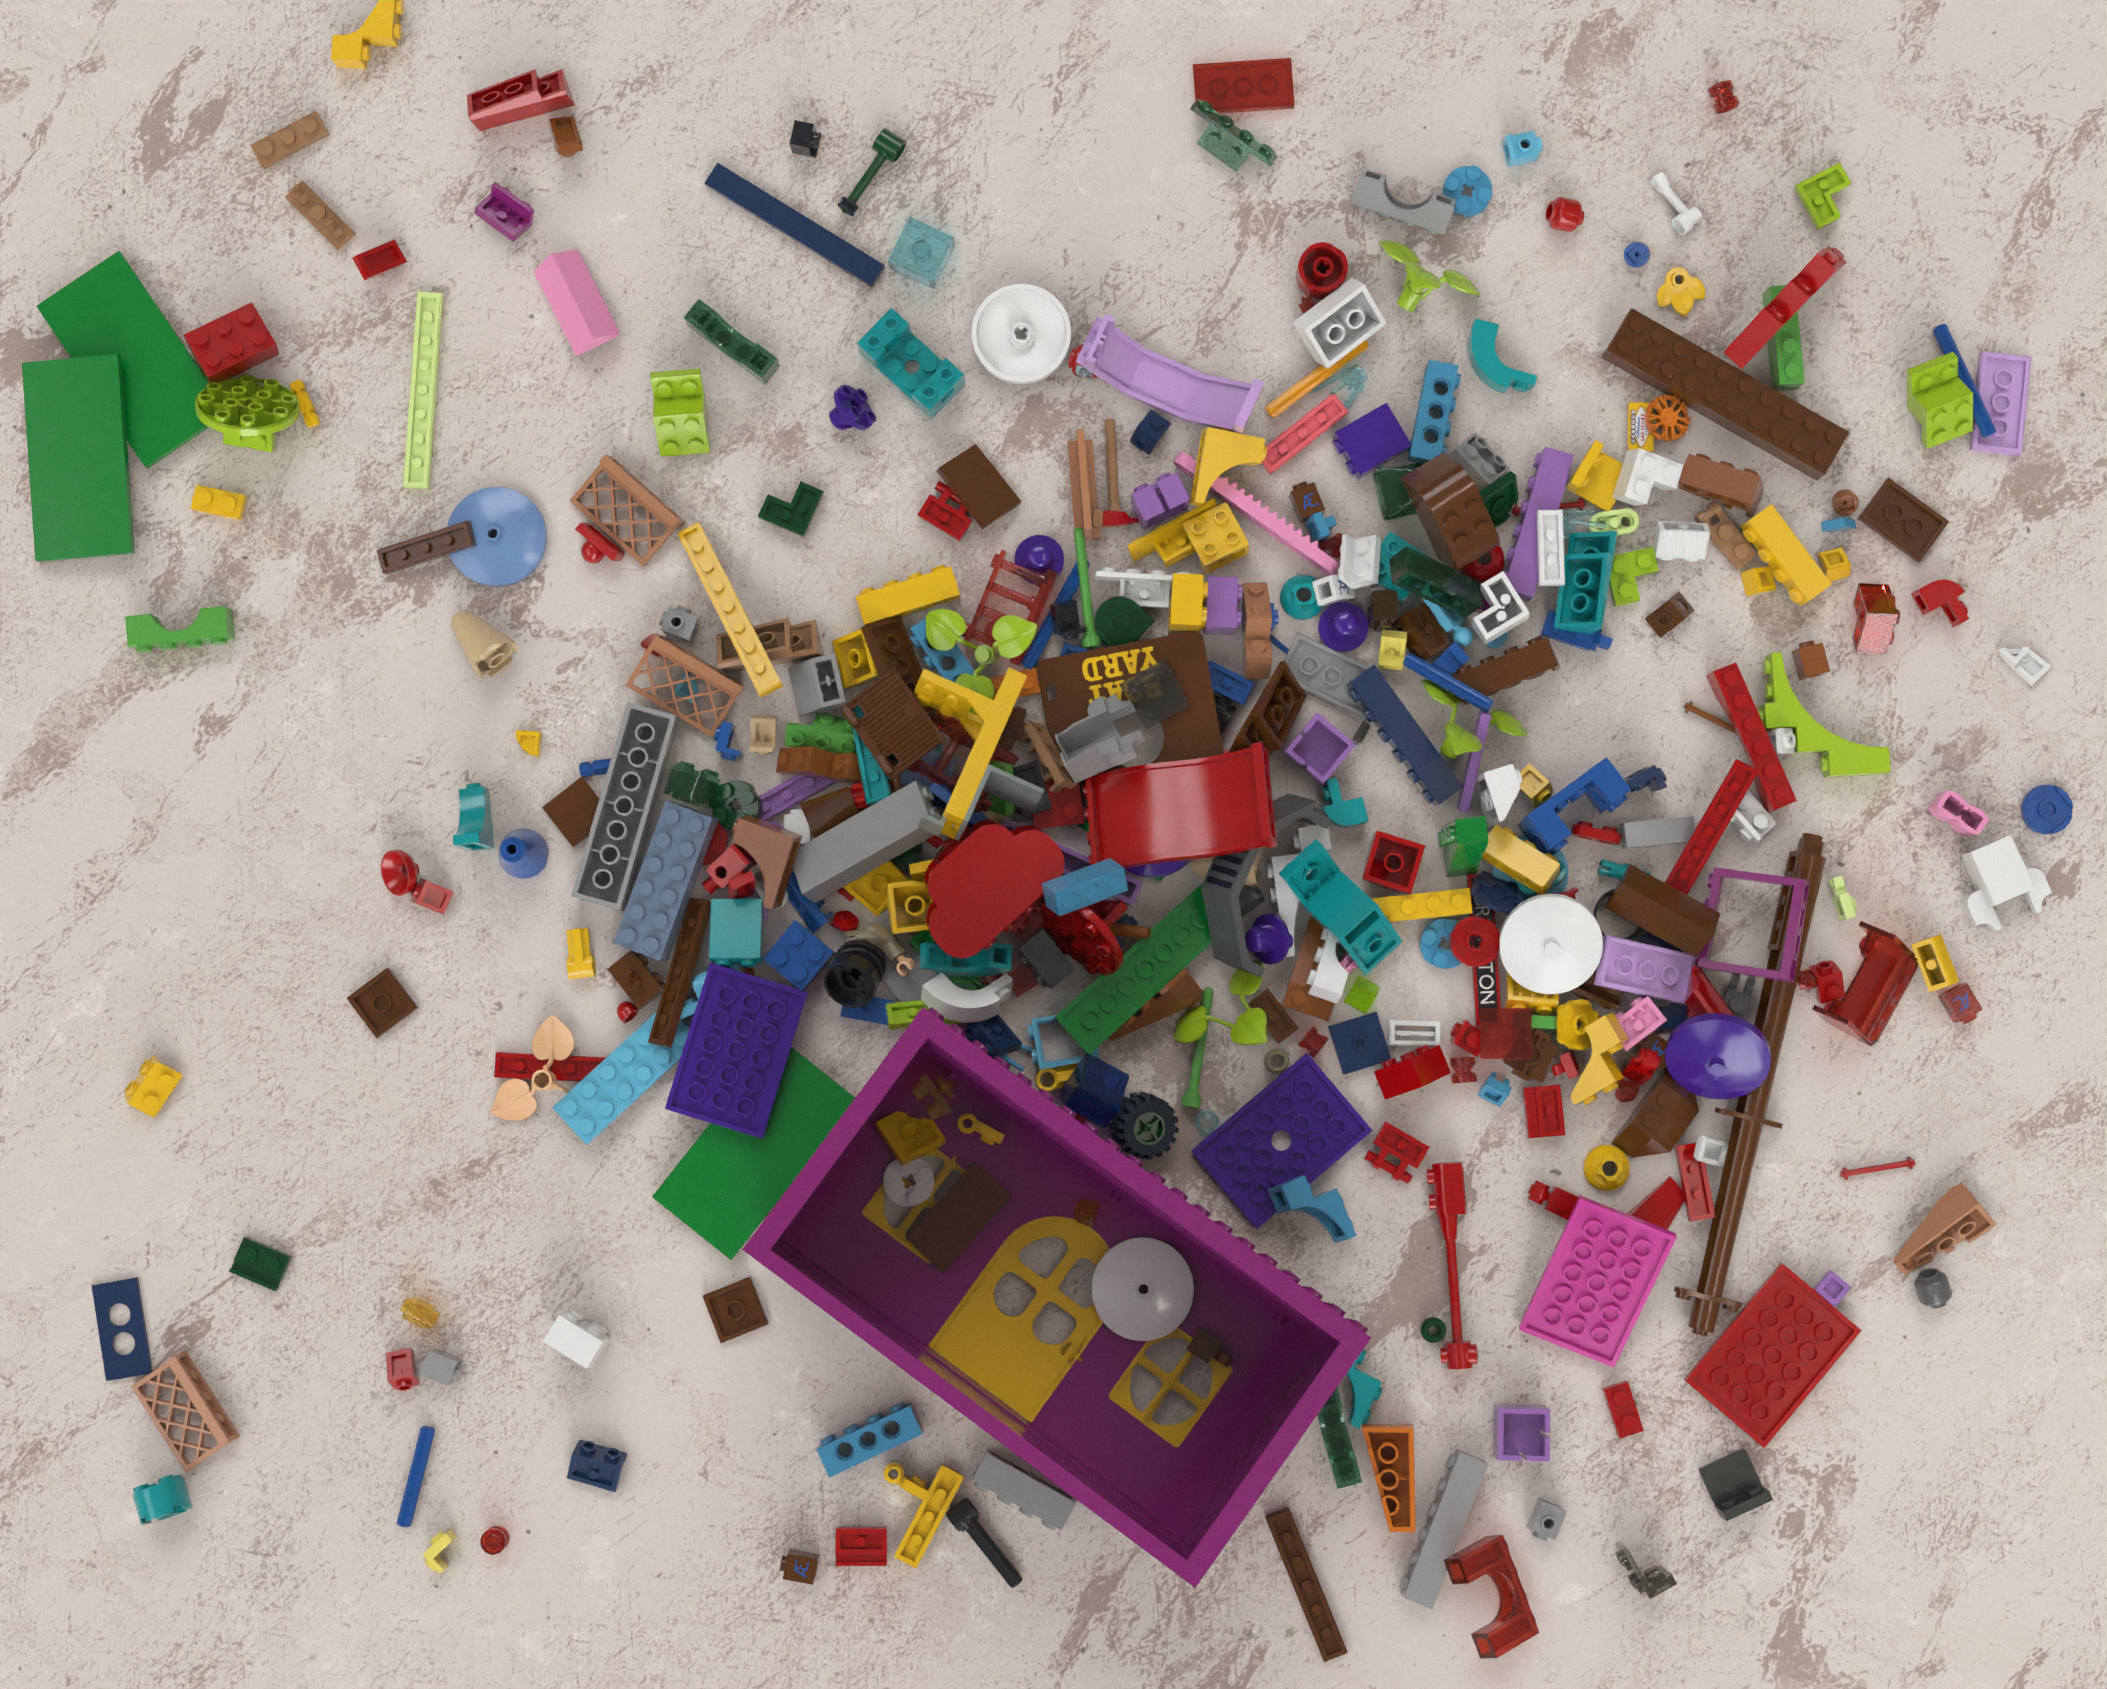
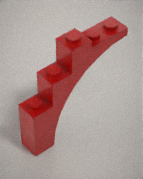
(1785, 305)

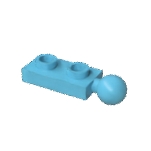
(1450, 621)

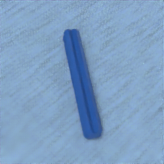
(1448, 682)
(415, 1476)

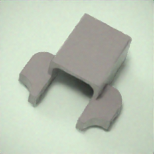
(1096, 742)

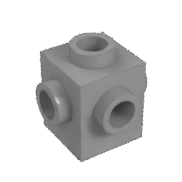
(685, 631)

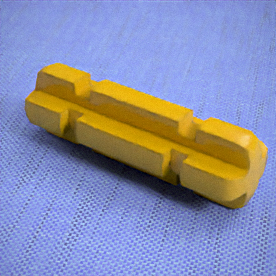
(305, 404)

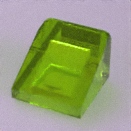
(1362, 994)

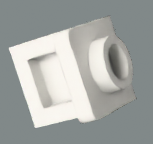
(1782, 740)

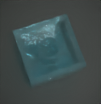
(921, 252)

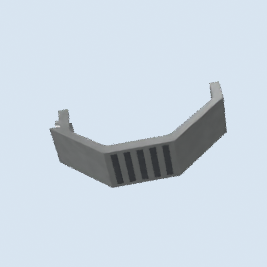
(1226, 880)

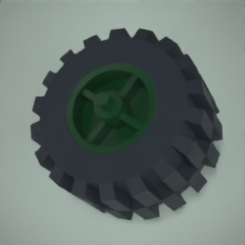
(1144, 1125)

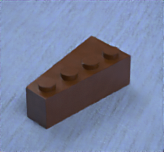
(1510, 668)

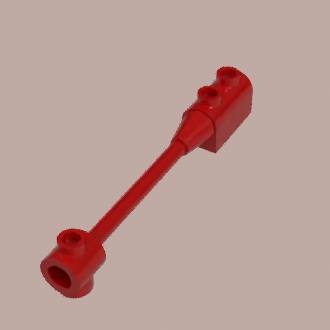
(1448, 1202)

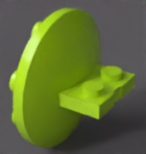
(247, 411)

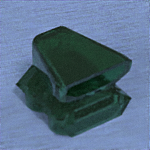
(1391, 493)

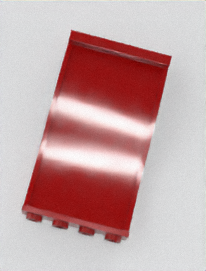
(1181, 809)

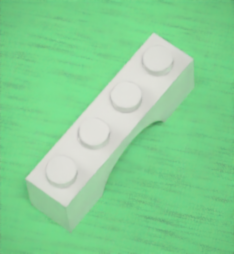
(1329, 976)

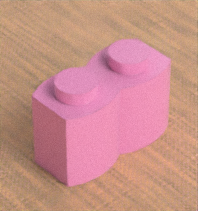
(1961, 817)

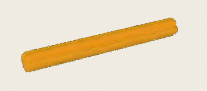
(1310, 382)

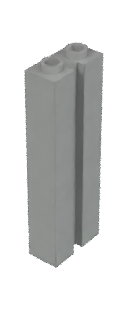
(864, 842)

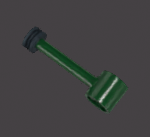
(888, 148)

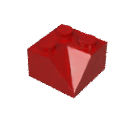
(1392, 862)

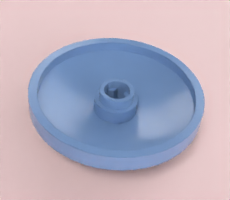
(519, 540)

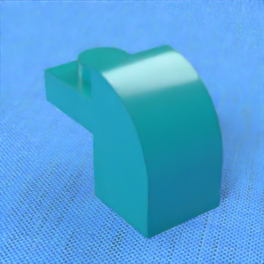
(1341, 813)

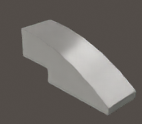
(1657, 832)

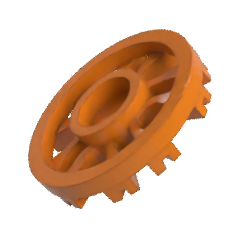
(1667, 418)

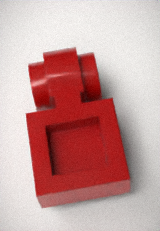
(1642, 1067)
(1558, 1202)

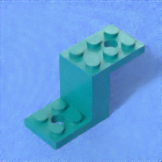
(1340, 907)

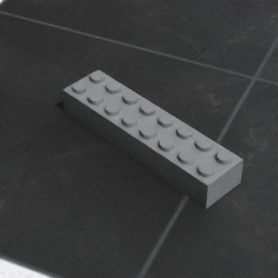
(625, 806)

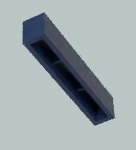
(1404, 735)

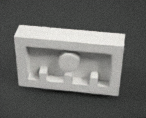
(1359, 561)
(1752, 819)

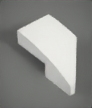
(2025, 663)

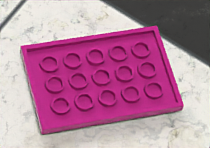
(1597, 1281)

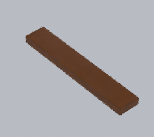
(680, 973)
(1306, 1584)

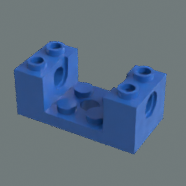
(1600, 784)

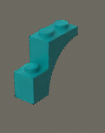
(1364, 1390)

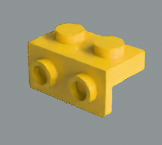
(152, 1086)

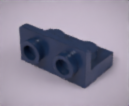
(1647, 776)
(994, 1035)
(596, 1465)

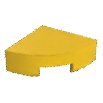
(529, 741)

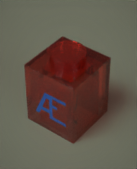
(1960, 1003)

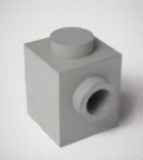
(1546, 1519)

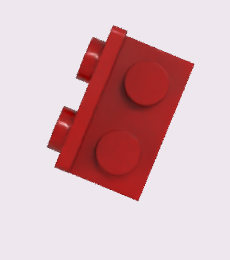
(1028, 924)

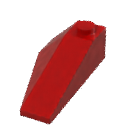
(1660, 1205)

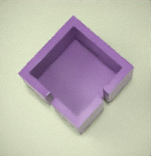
(1159, 501)
(1221, 605)
(1319, 749)
(1519, 1431)

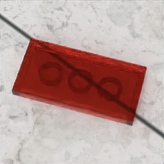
(1245, 85)

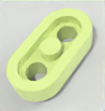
(1613, 521)

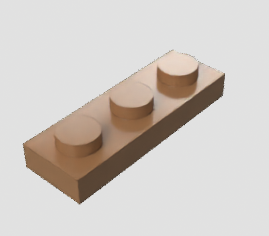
(289, 139)

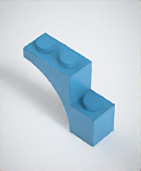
(1325, 1207)

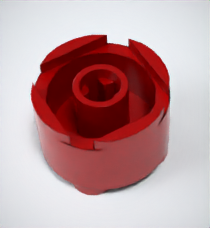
(1328, 258)

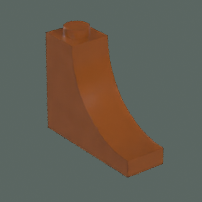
(772, 850)

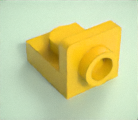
(1535, 786)

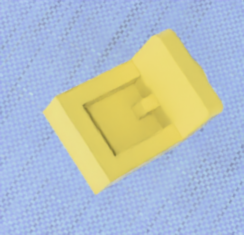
(1392, 649)
(439, 1543)

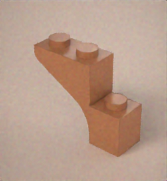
(1257, 629)

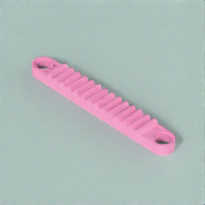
(1263, 519)

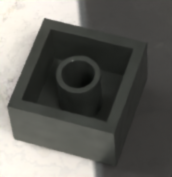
(1046, 959)

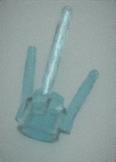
(1351, 379)
(1570, 520)

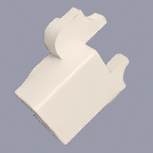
(1999, 876)

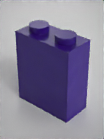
(1371, 441)

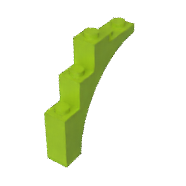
(1839, 755)

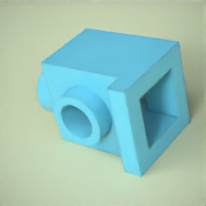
(1516, 154)

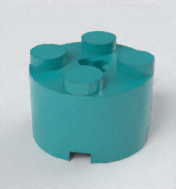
(161, 1499)

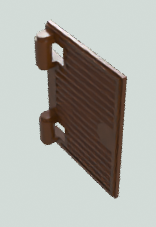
(893, 723)

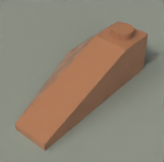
(1951, 1221)

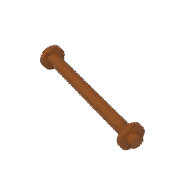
(1689, 707)

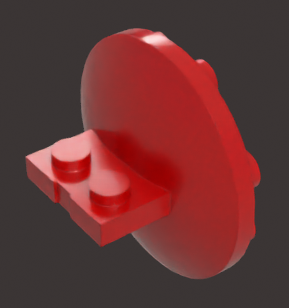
(1087, 935)

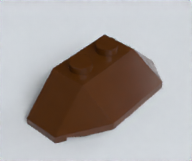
(1658, 1118)

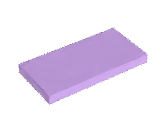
(2004, 391)
(1644, 969)

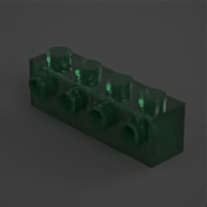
(1435, 582)

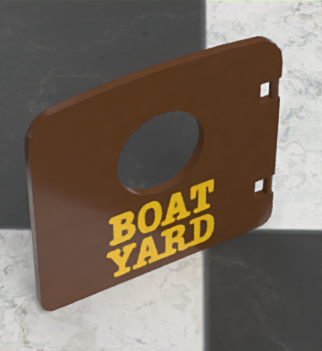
(1098, 672)

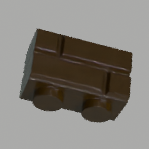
(1382, 609)

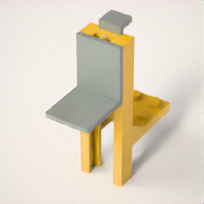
(985, 730)

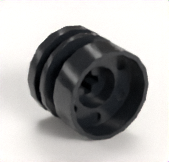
(855, 973)

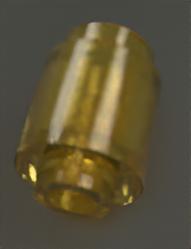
(419, 1312)

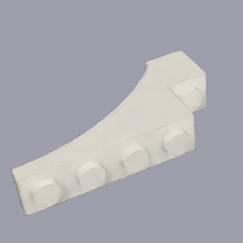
(1280, 893)

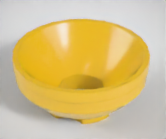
(1593, 1167)

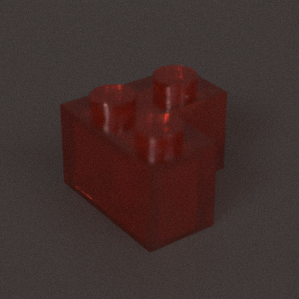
(1875, 618)

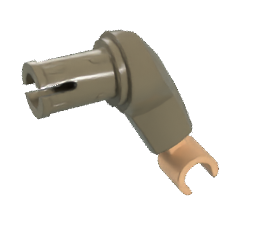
(884, 939)

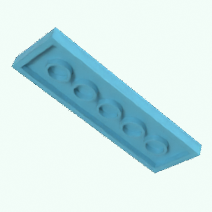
(618, 1081)

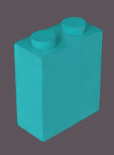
(736, 932)

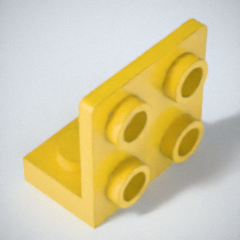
(1596, 477)
(1216, 538)

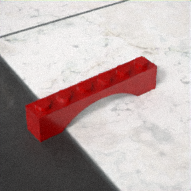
(1739, 706)

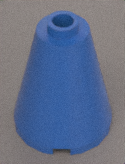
(523, 853)

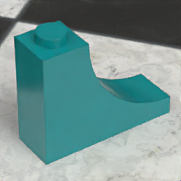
(475, 819)

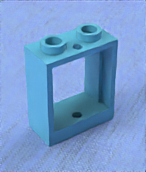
(1038, 1056)

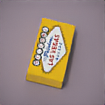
(1637, 432)

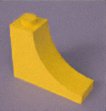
(1219, 452)

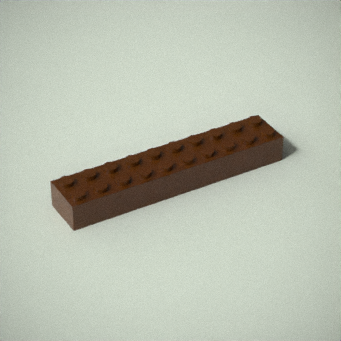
(1725, 394)

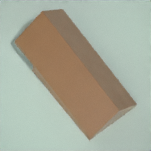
(781, 641)

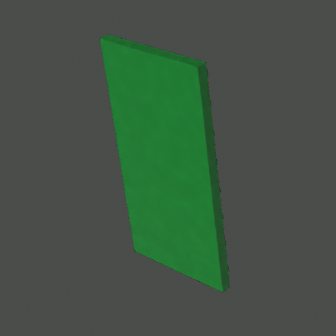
(115, 314)
(78, 458)
(736, 1178)

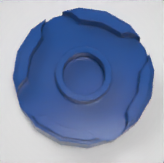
(2046, 809)

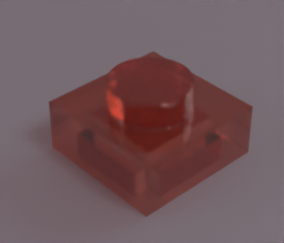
(1022, 980)

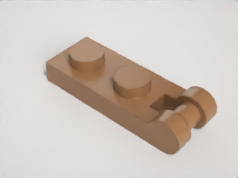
(1726, 536)

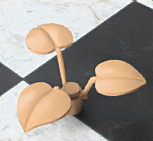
(514, 1097)

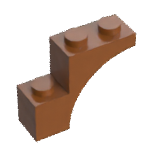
(819, 763)

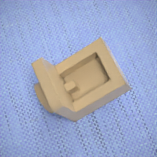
(763, 734)

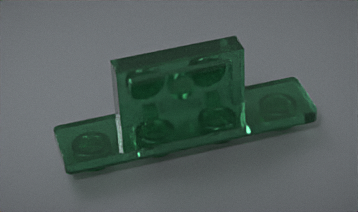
(1227, 140)

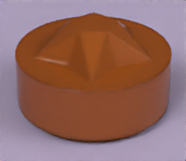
(1845, 502)

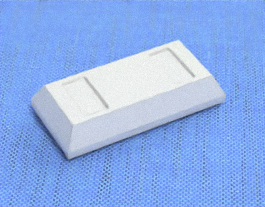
(1711, 1151)

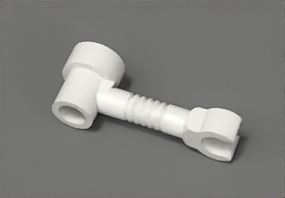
(1687, 217)

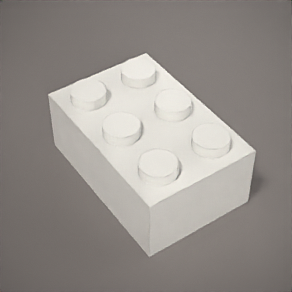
(1339, 323)

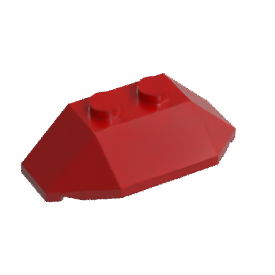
(1703, 996)

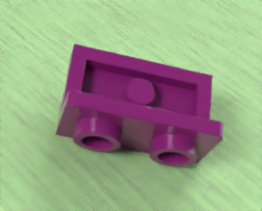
(505, 212)

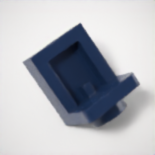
(1149, 432)

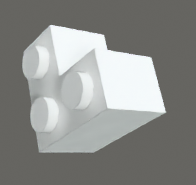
(1642, 472)
(1505, 612)

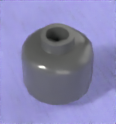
(1933, 1288)

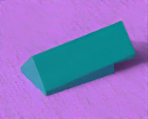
(1587, 581)

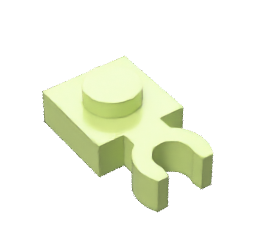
(1843, 902)

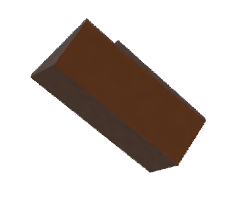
(1273, 712)
(1663, 911)

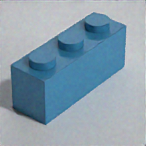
(1084, 887)

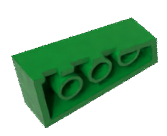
(1463, 845)

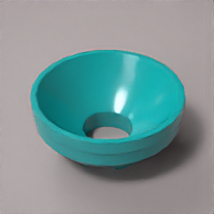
(1290, 602)

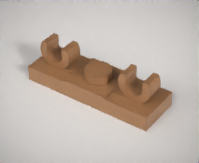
(320, 215)
(1048, 756)

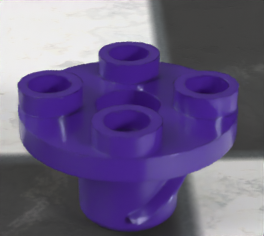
(851, 409)
(1039, 555)
(1343, 627)
(1269, 938)

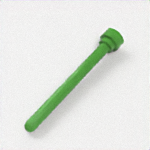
(1089, 638)
(1192, 1097)

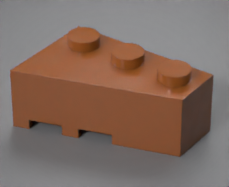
(1722, 483)

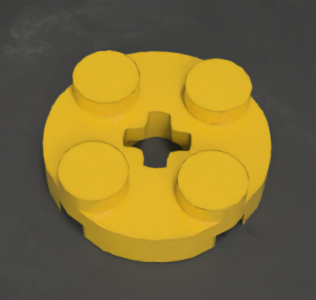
(1567, 1018)

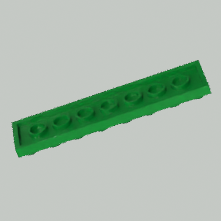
(1144, 972)

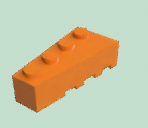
(1394, 1470)

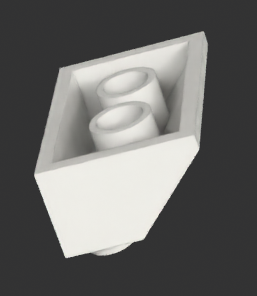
(1497, 792)

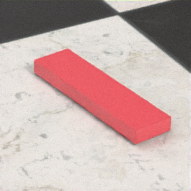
(1303, 432)

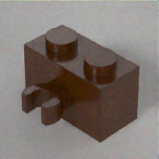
(637, 978)

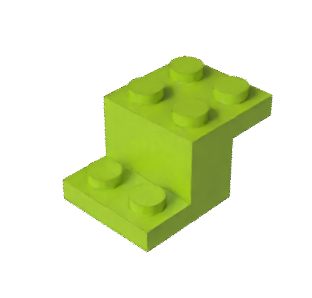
(1939, 400)
(680, 412)

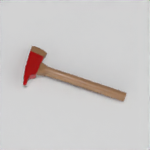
(1114, 515)

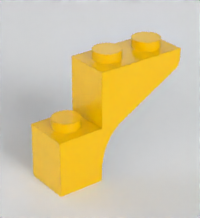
(379, 29)
(1601, 1071)

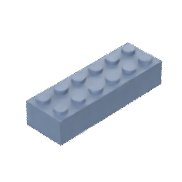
(666, 880)

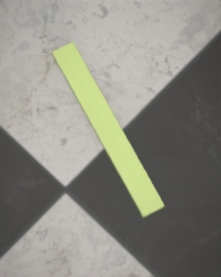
(423, 390)

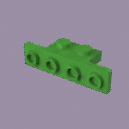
(826, 733)

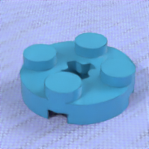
(1471, 177)
(1429, 944)

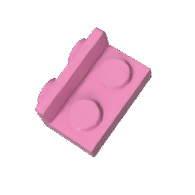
(1640, 1021)

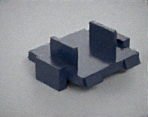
(1496, 893)

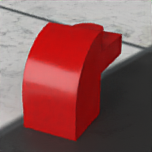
(1943, 594)

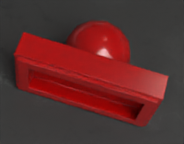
(379, 260)
(597, 545)

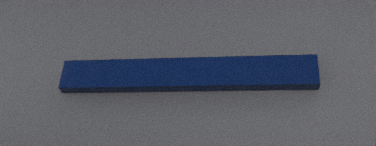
(794, 225)

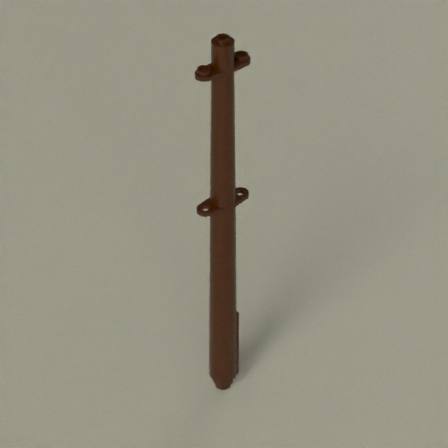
(1751, 1108)

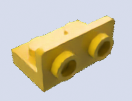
(1521, 997)

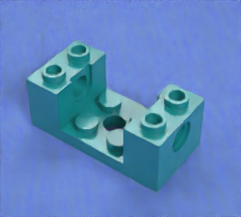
(893, 345)

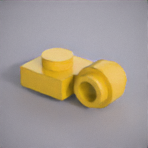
(987, 1133)
(913, 1485)

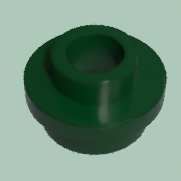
(1441, 1330)

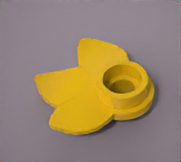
(1680, 295)

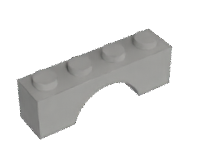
(1429, 213)

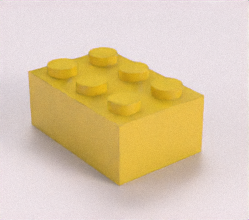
(1185, 603)

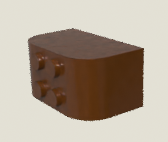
(1451, 511)

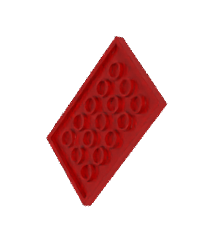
(1772, 1355)

